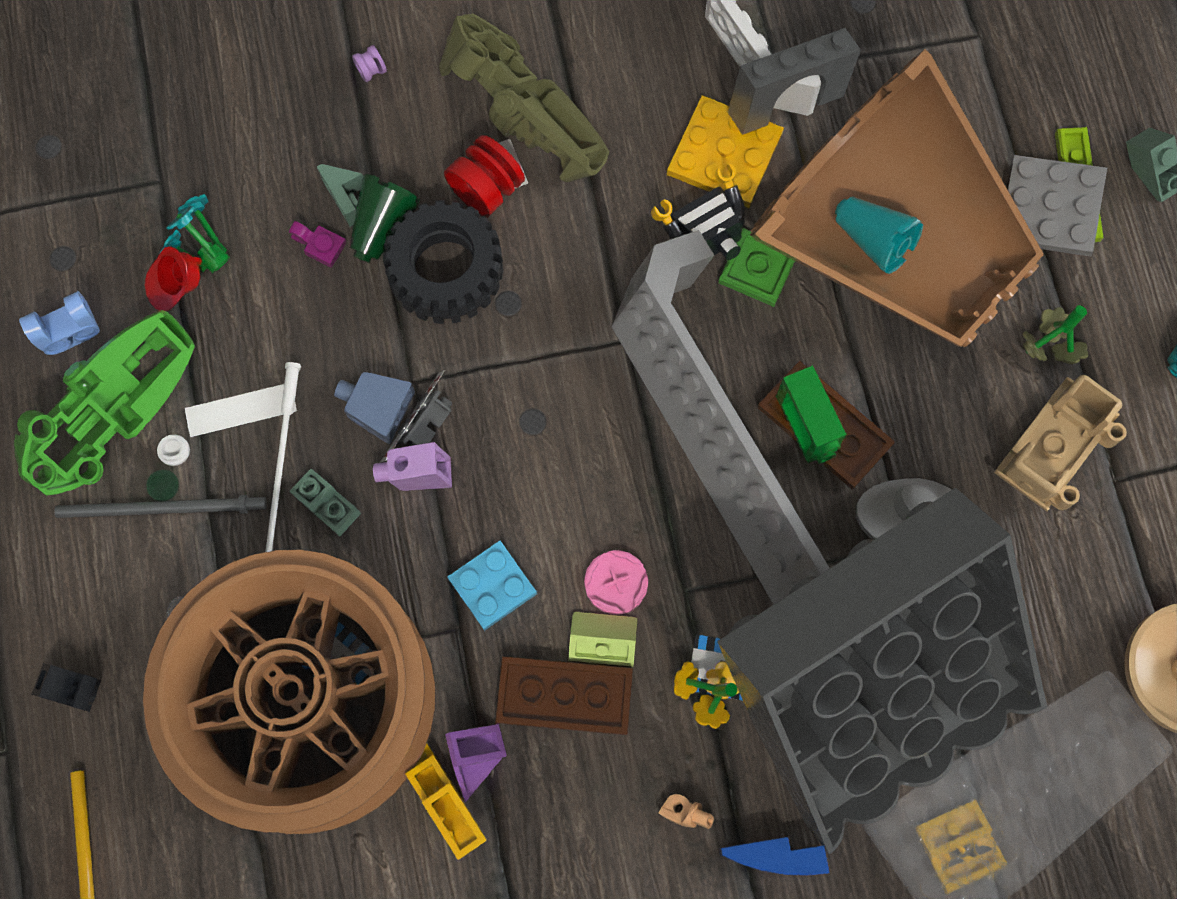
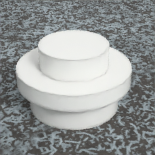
(173, 450)

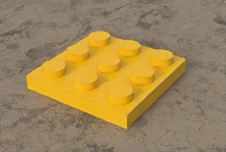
(714, 142)

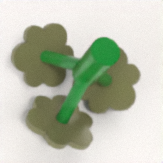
(1057, 326)

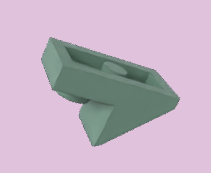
(342, 186)

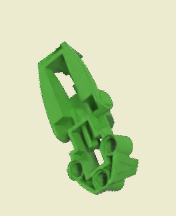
(103, 401)

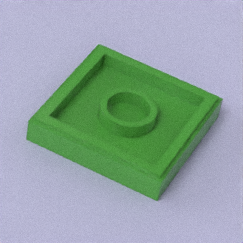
(757, 270)

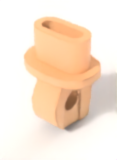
(689, 816)

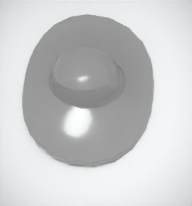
(891, 501)

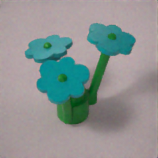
(212, 253)

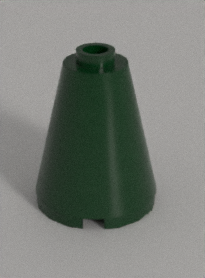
(375, 215)

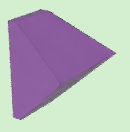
(475, 755)

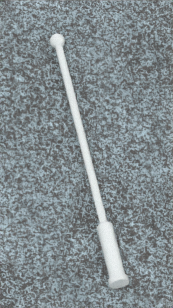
(287, 409)

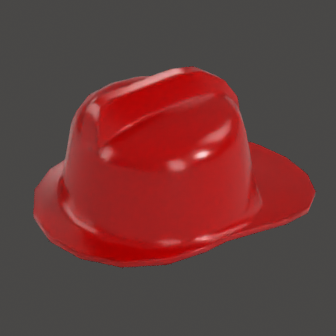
(171, 278)

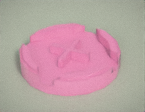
(616, 582)

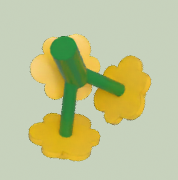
(720, 684)

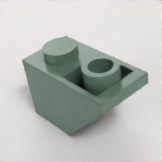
(1155, 161)

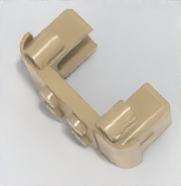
(1060, 441)

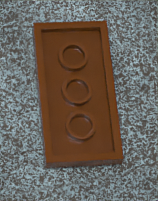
(861, 446)
(564, 696)

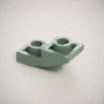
(325, 502)

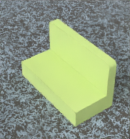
(603, 639)

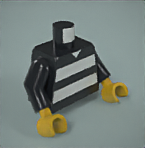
(716, 215)

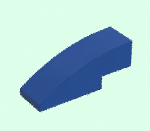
(778, 858)

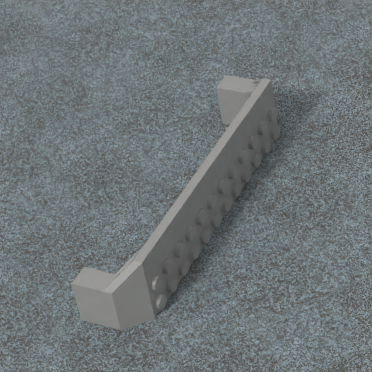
(707, 421)

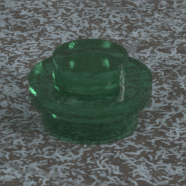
(162, 485)

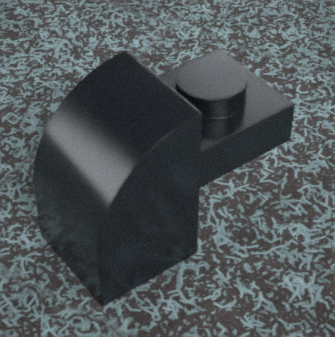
(66, 687)

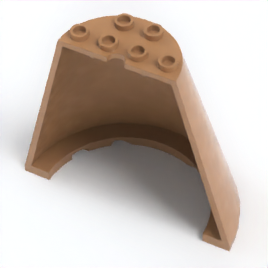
(921, 158)

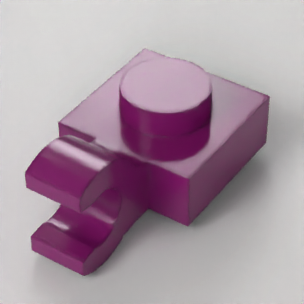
(321, 245)

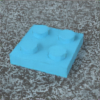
(492, 585)

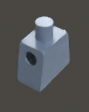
(376, 403)

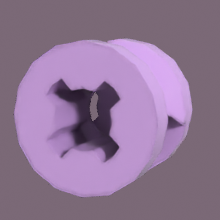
(366, 65)

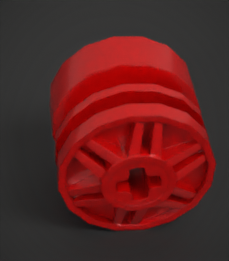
(484, 175)

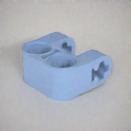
(62, 327)

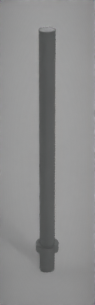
(239, 504)

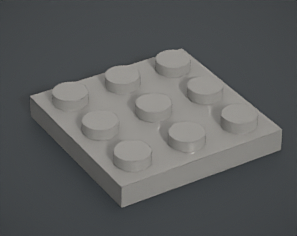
(1058, 202)

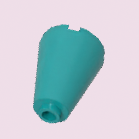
(879, 231)

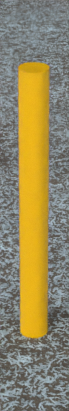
(82, 835)

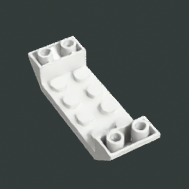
(746, 45)

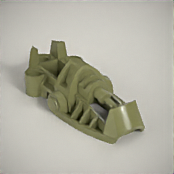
(521, 105)

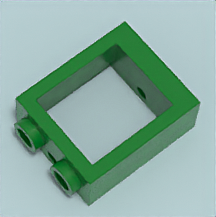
(811, 415)

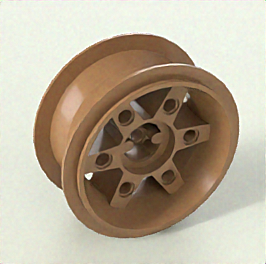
(215, 616)

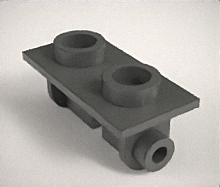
(431, 411)

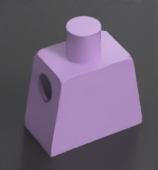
(415, 468)

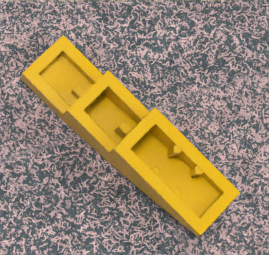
(445, 805)

